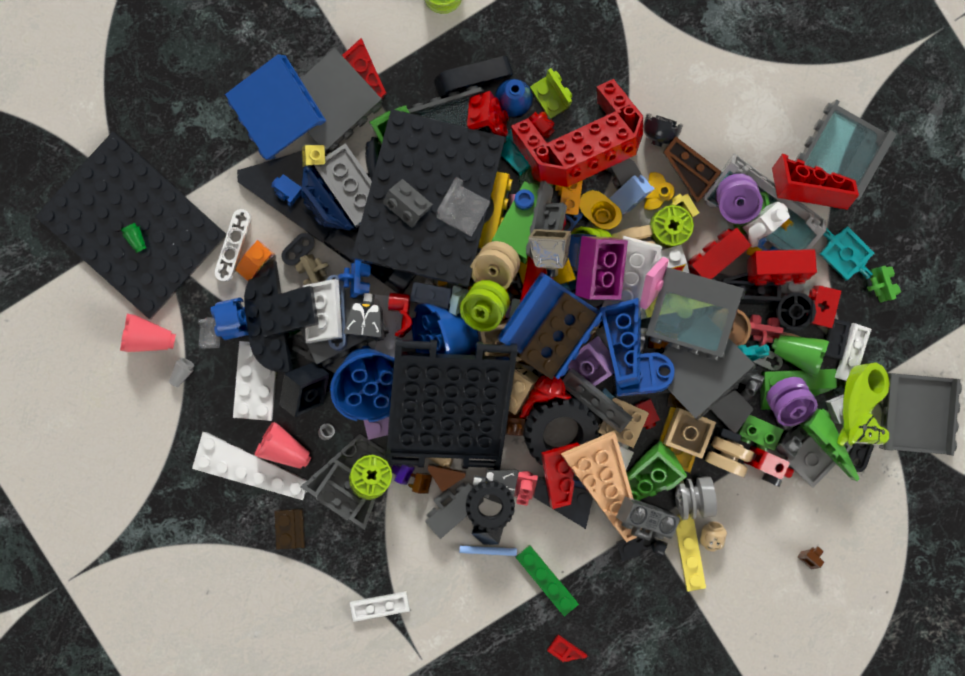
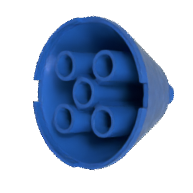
(448, 329)
(363, 385)

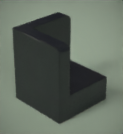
(487, 537)

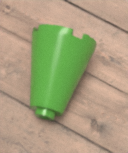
(801, 352)

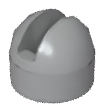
(328, 430)

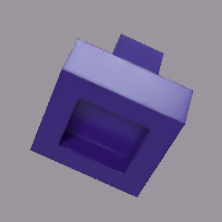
(403, 473)

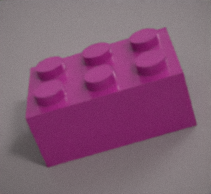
(601, 268)

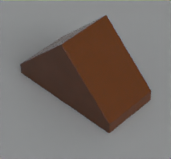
(445, 476)

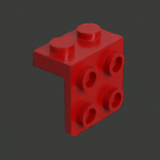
(486, 111)

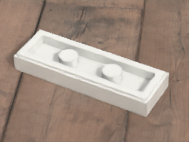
(853, 351)
(379, 606)

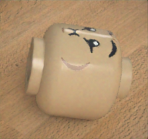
(713, 536)

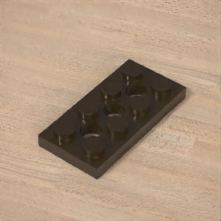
(544, 335)

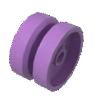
(739, 198)
(791, 401)

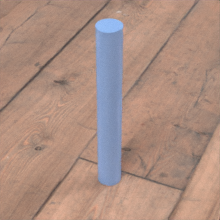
(488, 550)

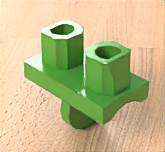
(882, 284)

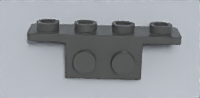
(546, 214)

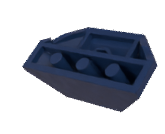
(322, 201)

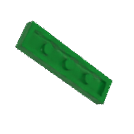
(547, 580)

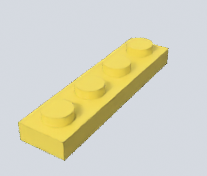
(690, 555)

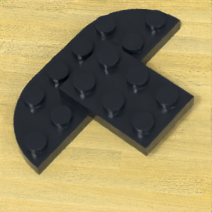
(275, 314)

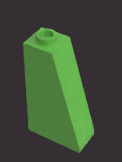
(516, 225)

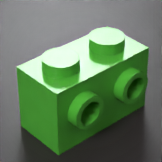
(760, 432)

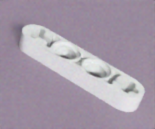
(230, 244)

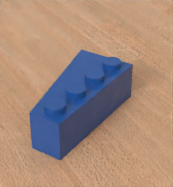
(623, 335)

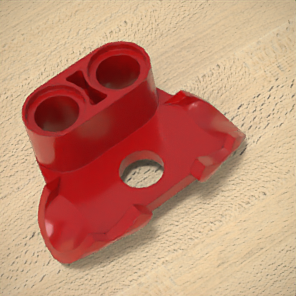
(401, 303)

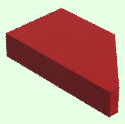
(565, 650)

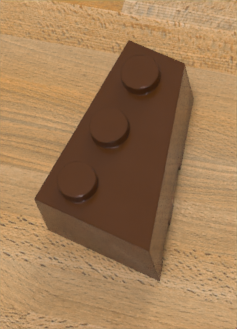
(691, 168)

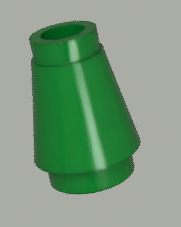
(134, 237)

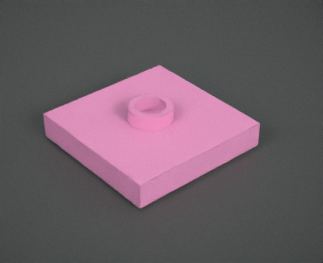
(653, 283)

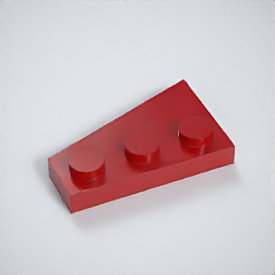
(360, 60)
(558, 476)

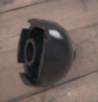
(661, 129)
(793, 309)

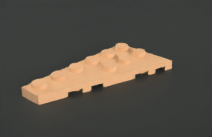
(604, 476)

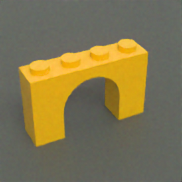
(499, 192)

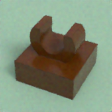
(515, 425)
(421, 483)
(812, 557)

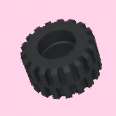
(490, 522)

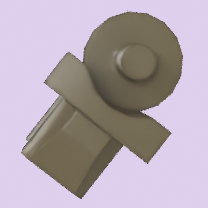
(313, 267)

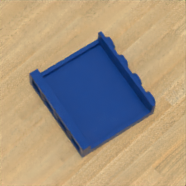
(274, 106)
(533, 311)

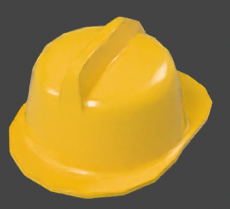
(600, 210)

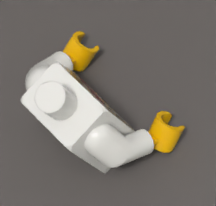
(765, 223)

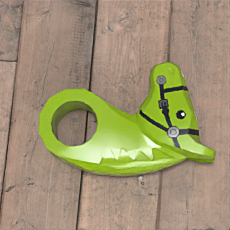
(859, 402)

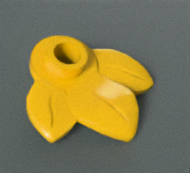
(656, 198)

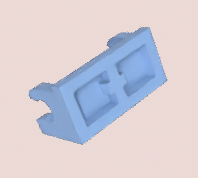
(631, 193)

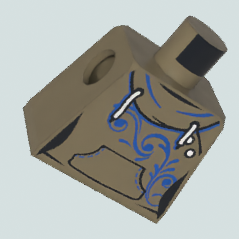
(550, 249)

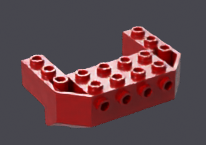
(586, 148)

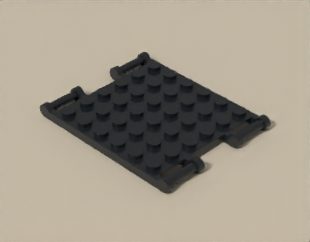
(449, 405)

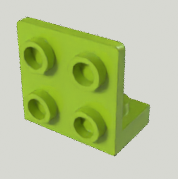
(552, 94)

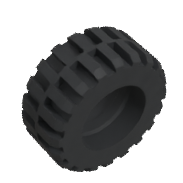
(550, 410)

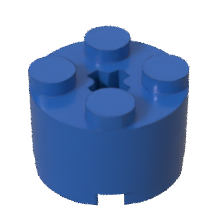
(230, 319)

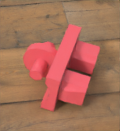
(765, 333)
(525, 487)

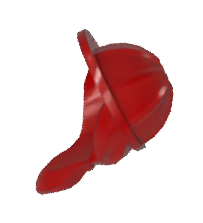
(544, 390)

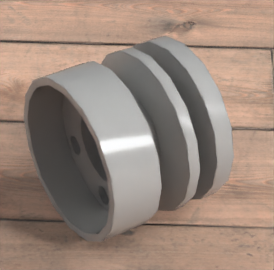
(700, 498)

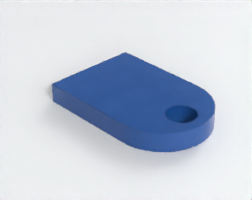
(650, 378)

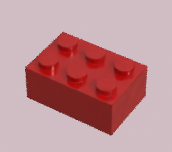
(718, 254)
(781, 266)

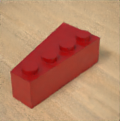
(812, 185)

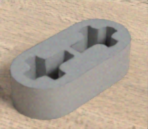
(763, 363)

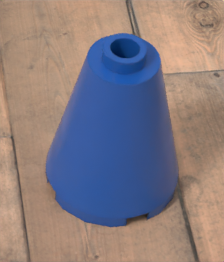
(514, 97)

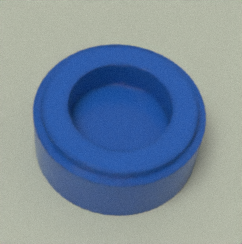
(524, 199)

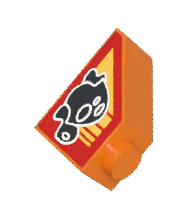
(254, 260)

